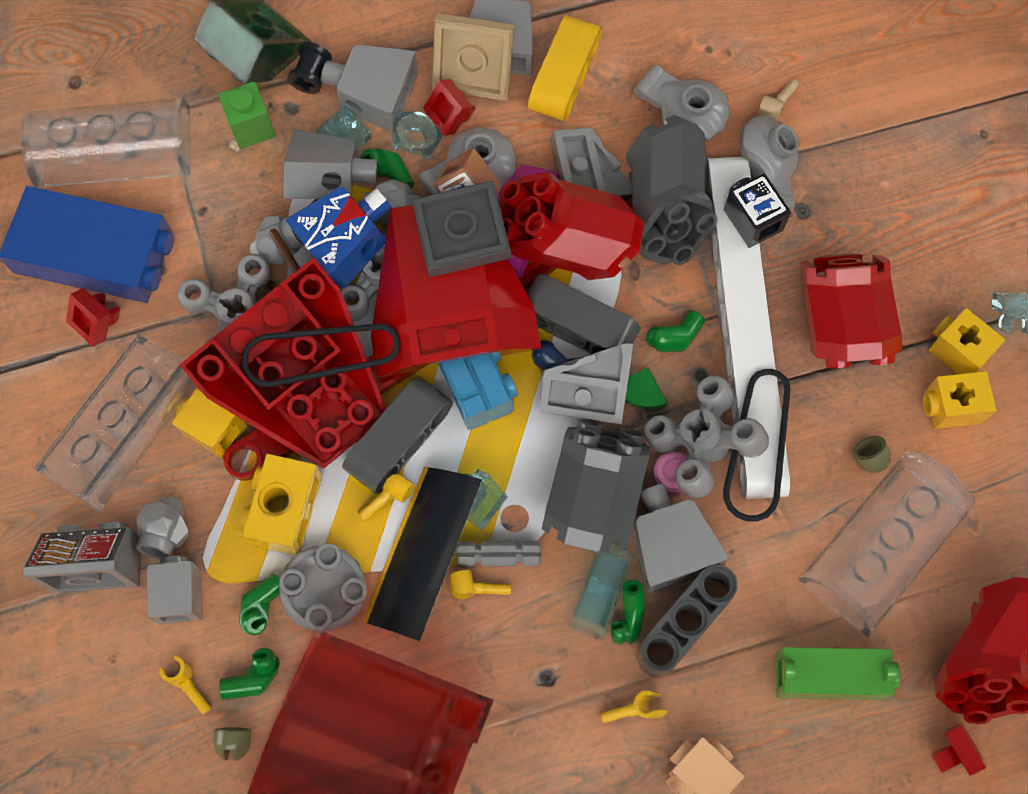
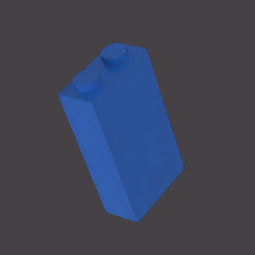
(87, 244)

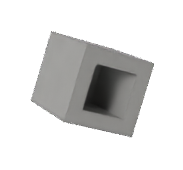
(174, 591)

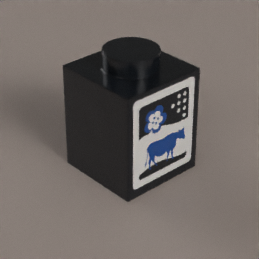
(756, 209)

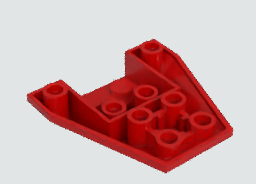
(446, 314)
(309, 416)

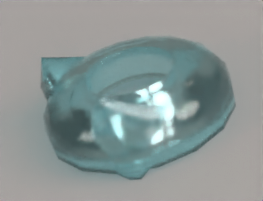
(417, 122)

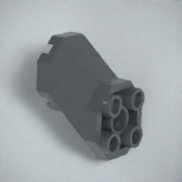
(671, 190)
(597, 486)

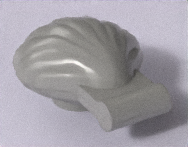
(689, 99)
(491, 146)
(773, 151)

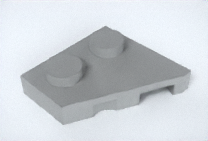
(587, 163)
(589, 386)

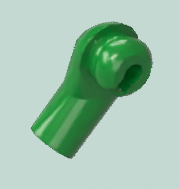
(389, 165)
(676, 337)
(255, 605)
(633, 613)
(256, 679)

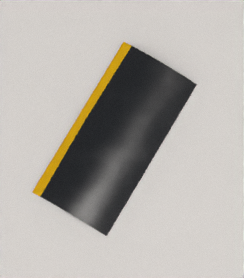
(422, 552)

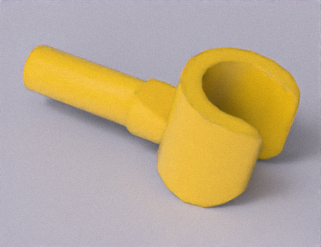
(396, 487)
(463, 586)
(183, 681)
(638, 707)

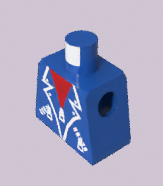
(341, 232)

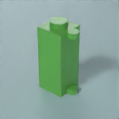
(836, 673)

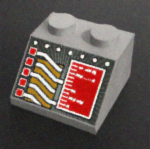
(85, 558)

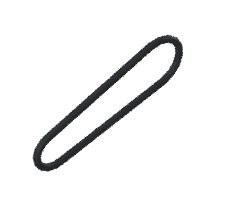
(313, 332)
(781, 448)

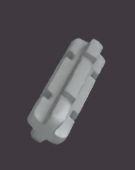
(498, 553)

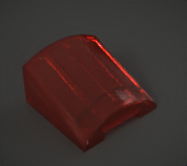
(367, 726)

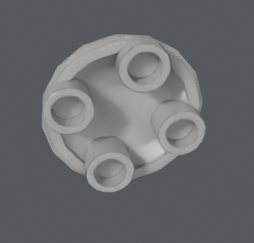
(322, 588)

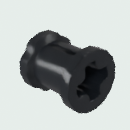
(309, 68)

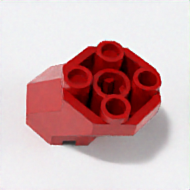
(569, 225)
(851, 310)
(990, 662)

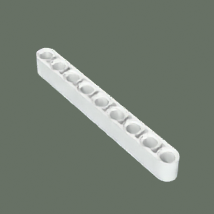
(745, 330)

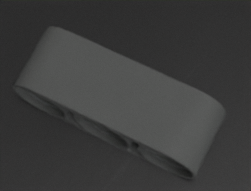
(579, 317)
(397, 434)
(697, 602)

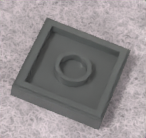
(461, 229)

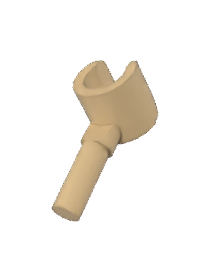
(773, 107)

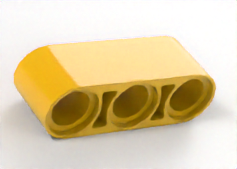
(564, 68)

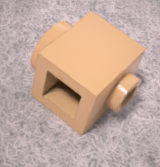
(703, 769)

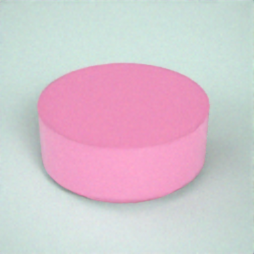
(665, 471)

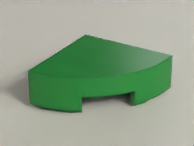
(644, 391)

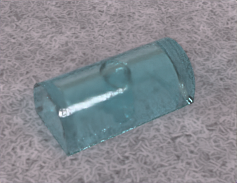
(601, 592)

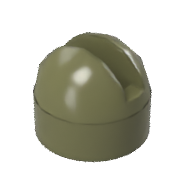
(872, 454)
(232, 739)

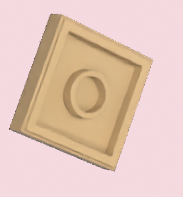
(473, 55)

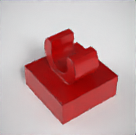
(448, 107)
(89, 316)
(959, 751)

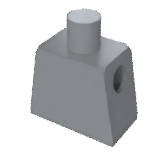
(515, 13)
(373, 82)
(323, 163)
(673, 541)

